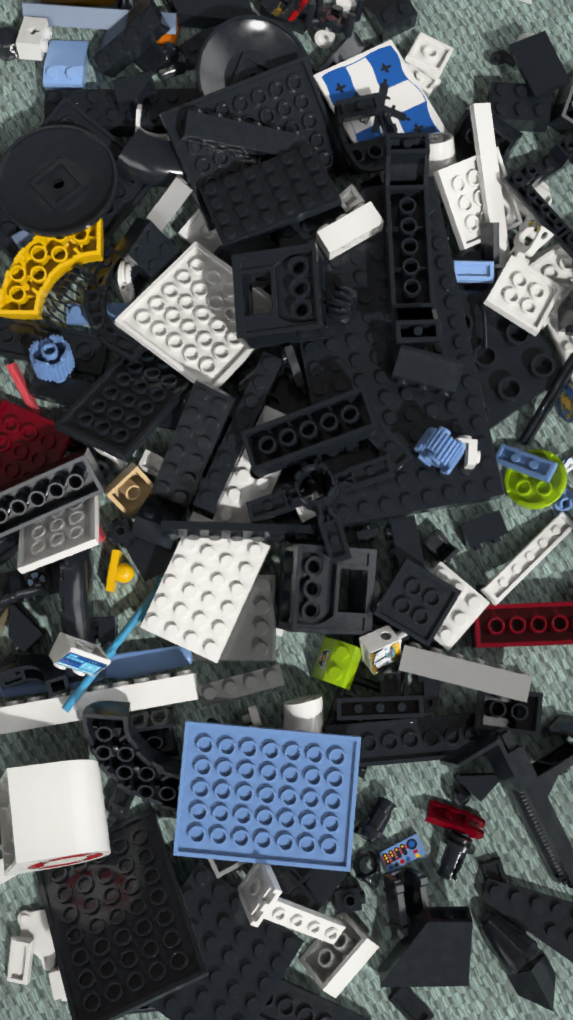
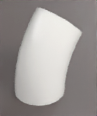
(441, 154)
(304, 714)

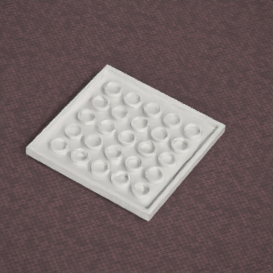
(191, 317)

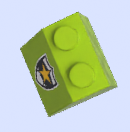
(337, 663)

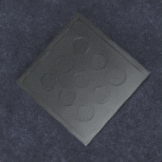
(255, 628)

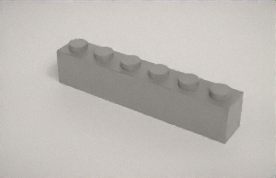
(465, 673)

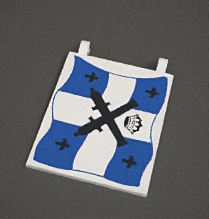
(385, 72)

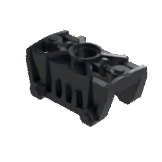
(404, 899)

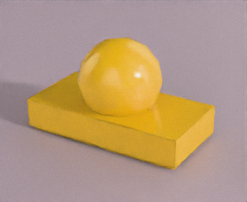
(117, 571)

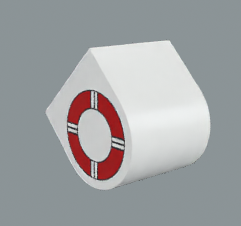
(52, 816)

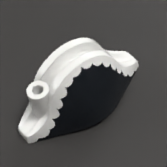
(128, 282)

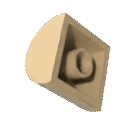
(129, 489)

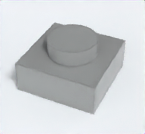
(351, 198)

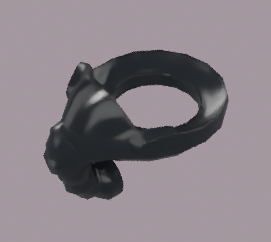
(370, 878)

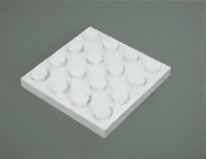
(463, 200)
(59, 535)

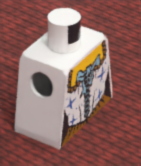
(381, 647)

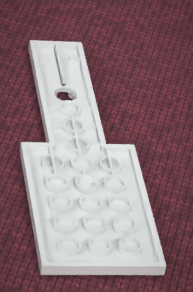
(211, 578)

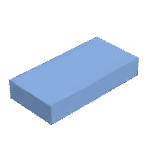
(474, 271)

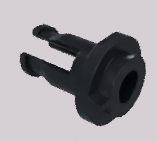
(375, 822)
(454, 854)

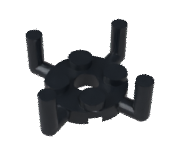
(333, 17)

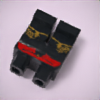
(286, 12)

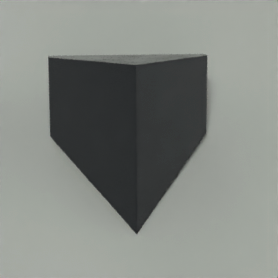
(536, 982)

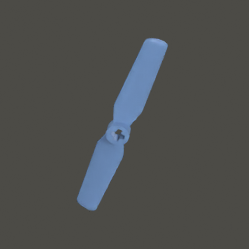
(121, 667)

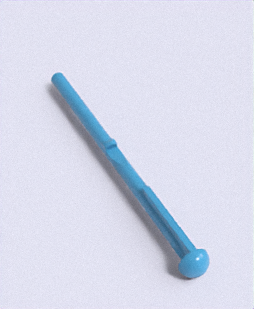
(111, 650)

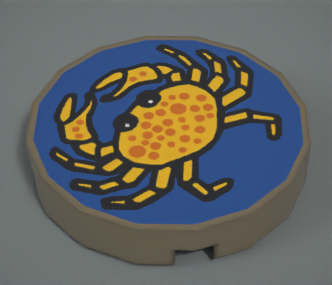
(565, 403)

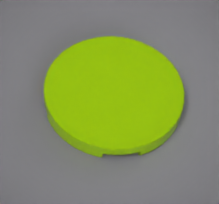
(534, 493)

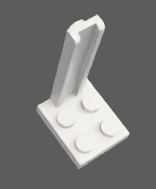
(261, 900)

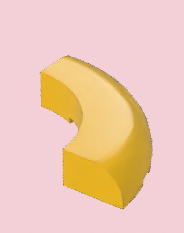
(41, 266)

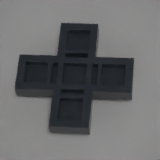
(292, 886)

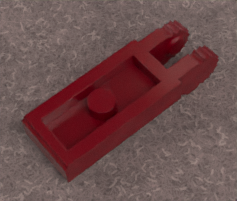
(454, 819)

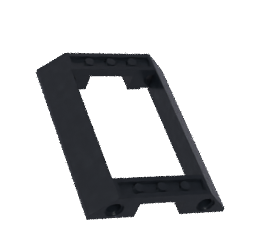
(530, 176)

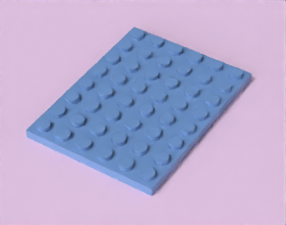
(267, 796)

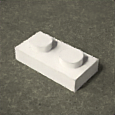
(426, 81)

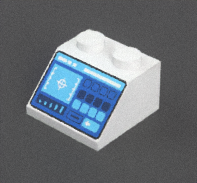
(78, 655)

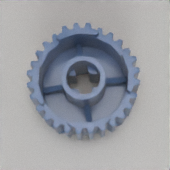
(52, 359)
(439, 449)

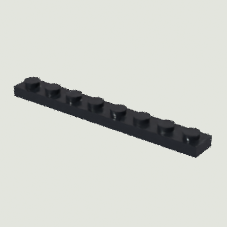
(238, 531)

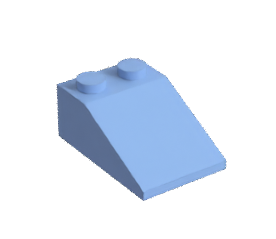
(66, 65)

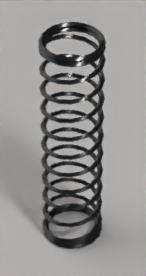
(81, 269)

